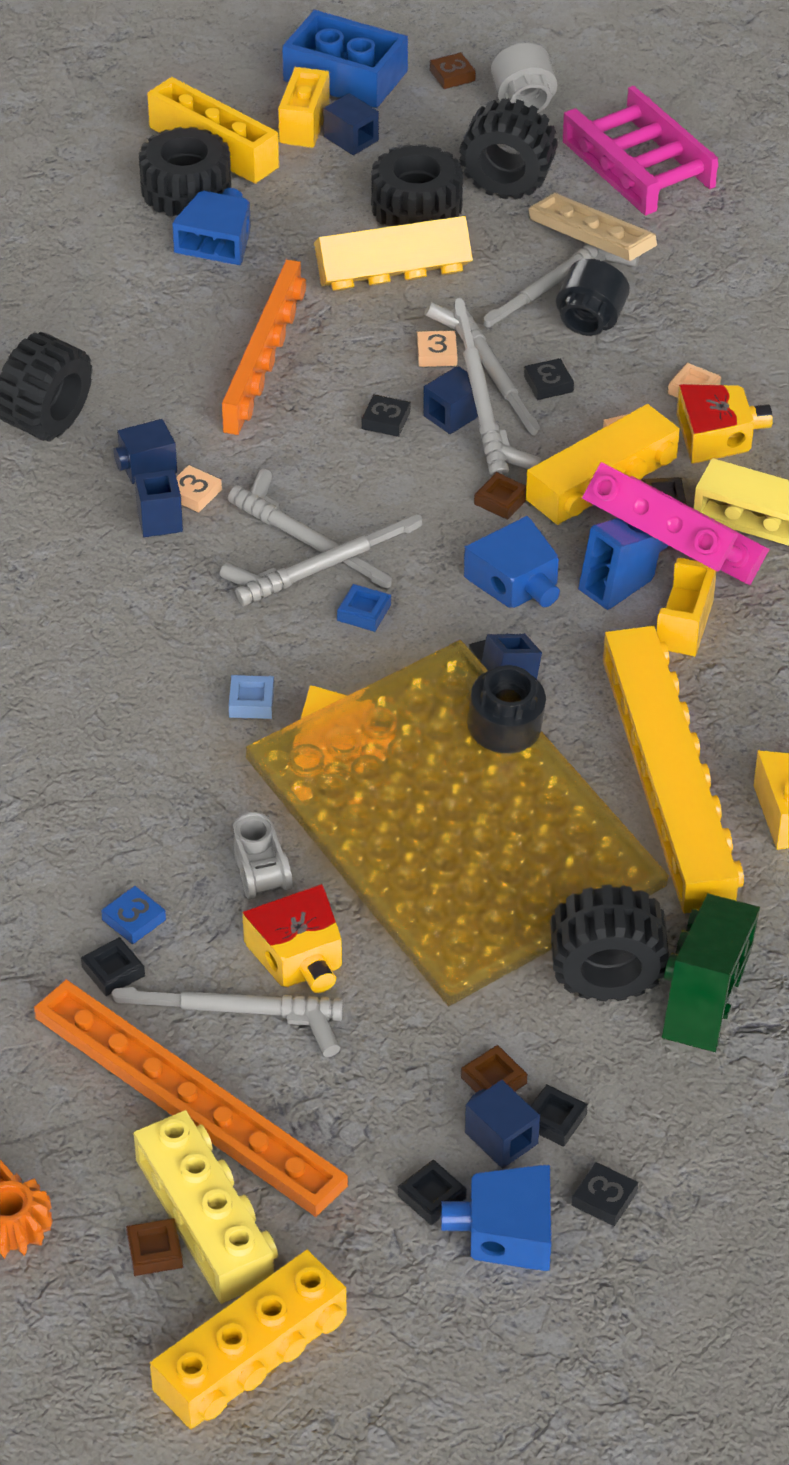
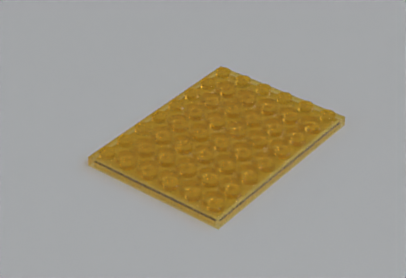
(440, 835)

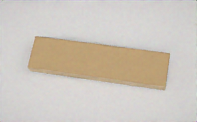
(592, 227)

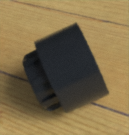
(592, 297)
(506, 709)

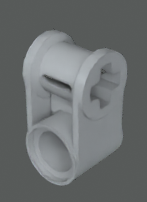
(259, 855)

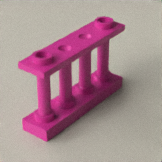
(629, 173)
(675, 523)

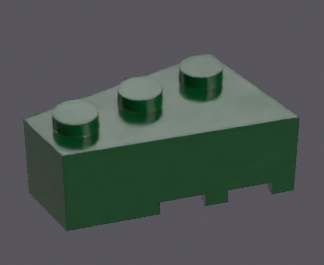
(706, 969)

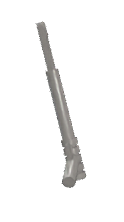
(550, 280)
(488, 360)
(494, 441)
(267, 510)
(255, 586)
(296, 1010)

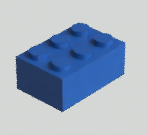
(357, 55)

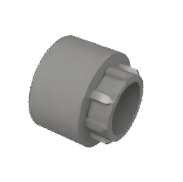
(525, 75)

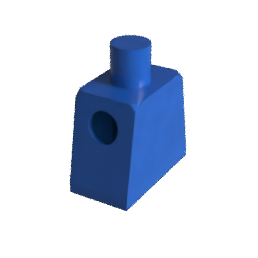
(214, 227)
(618, 562)
(514, 565)
(506, 1217)

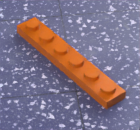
(260, 352)

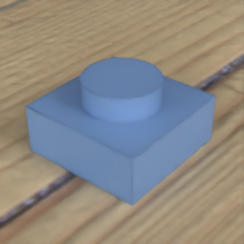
(251, 696)

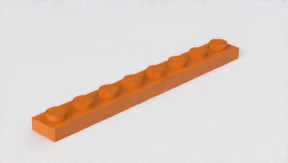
(180, 1087)

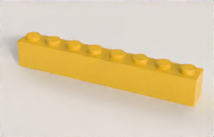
(670, 767)

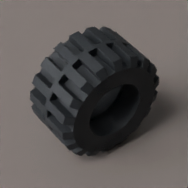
(518, 128)
(182, 165)
(416, 186)
(44, 386)
(609, 943)

